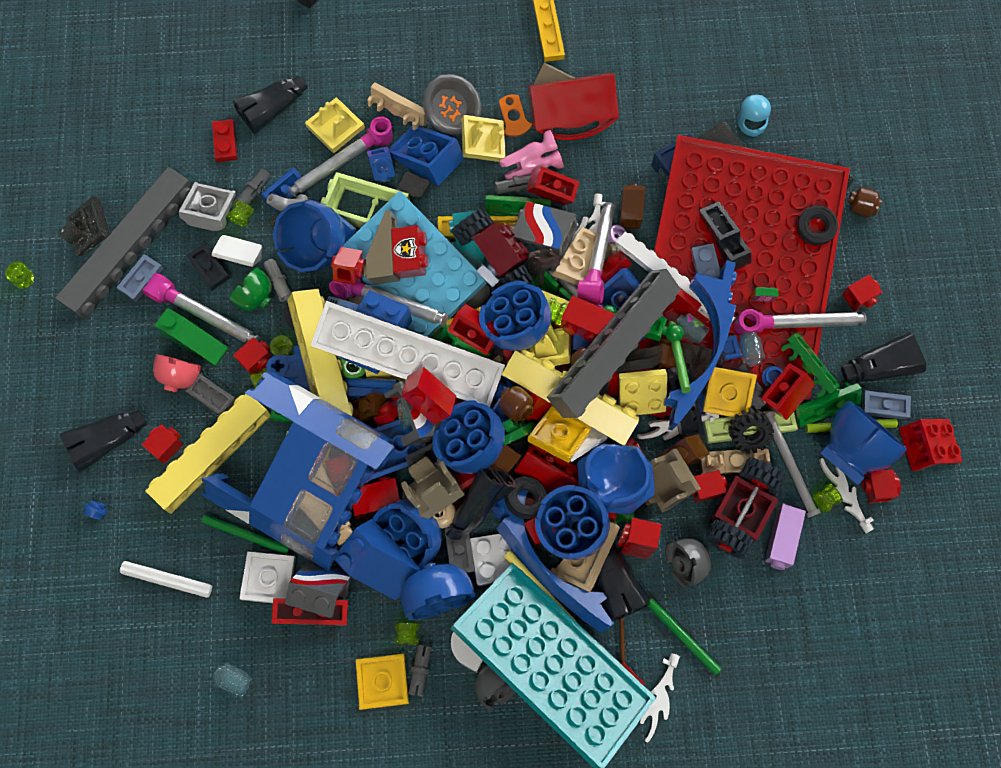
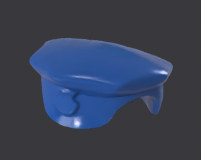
(617, 476)

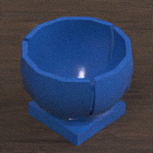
(312, 234)
(860, 443)

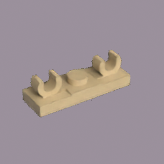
(397, 106)
(730, 461)

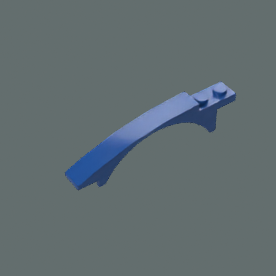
(716, 298)
(581, 602)

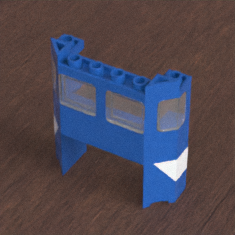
(312, 475)

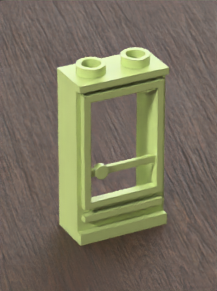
(341, 182)

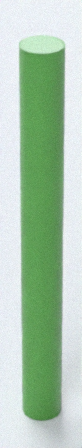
(680, 365)

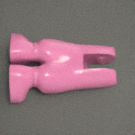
(530, 157)

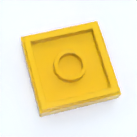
(729, 392)
(559, 435)
(382, 681)

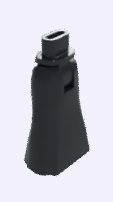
(264, 105)
(893, 359)
(95, 440)
(485, 492)
(620, 588)

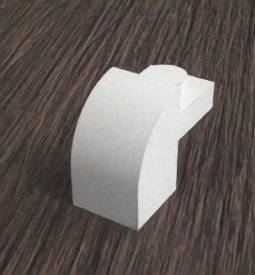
(465, 654)

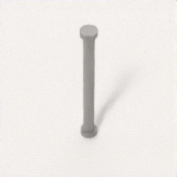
(792, 467)

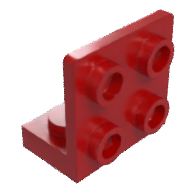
(930, 443)

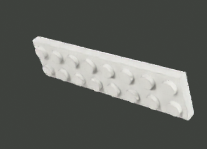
(405, 352)

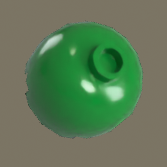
(253, 291)

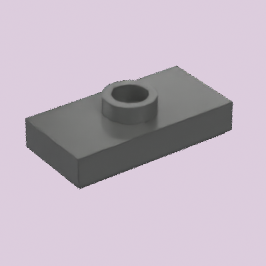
(210, 395)

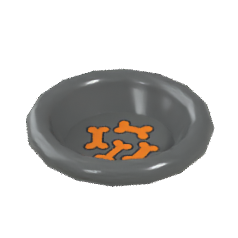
(448, 100)

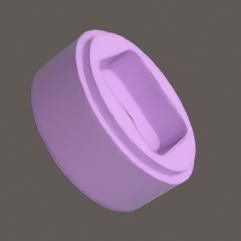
(615, 233)

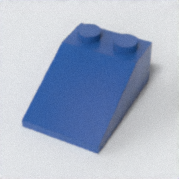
(427, 153)
(620, 288)
(386, 310)
(397, 457)
(376, 560)

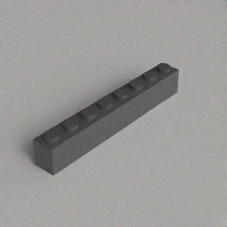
(125, 244)
(613, 344)

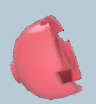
(175, 372)

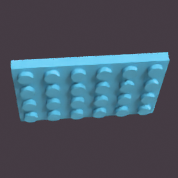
(448, 278)

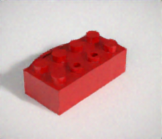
(574, 104)

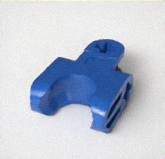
(292, 369)

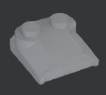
(207, 207)

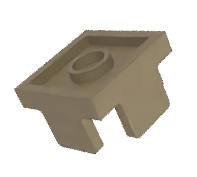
(671, 481)
(433, 487)

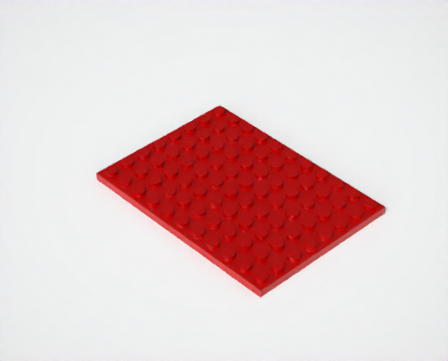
(764, 199)

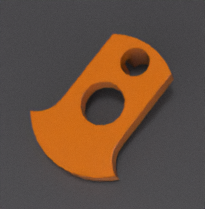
(517, 127)

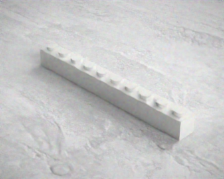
(649, 261)

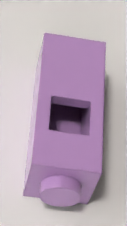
(785, 537)

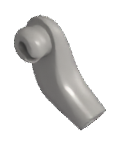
(281, 203)

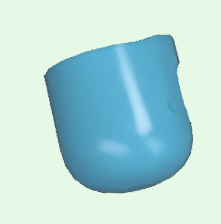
(755, 109)

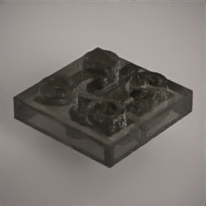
(86, 227)

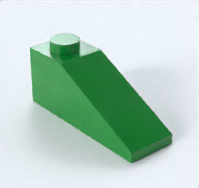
(190, 337)

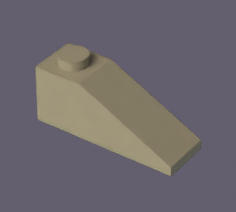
(379, 257)

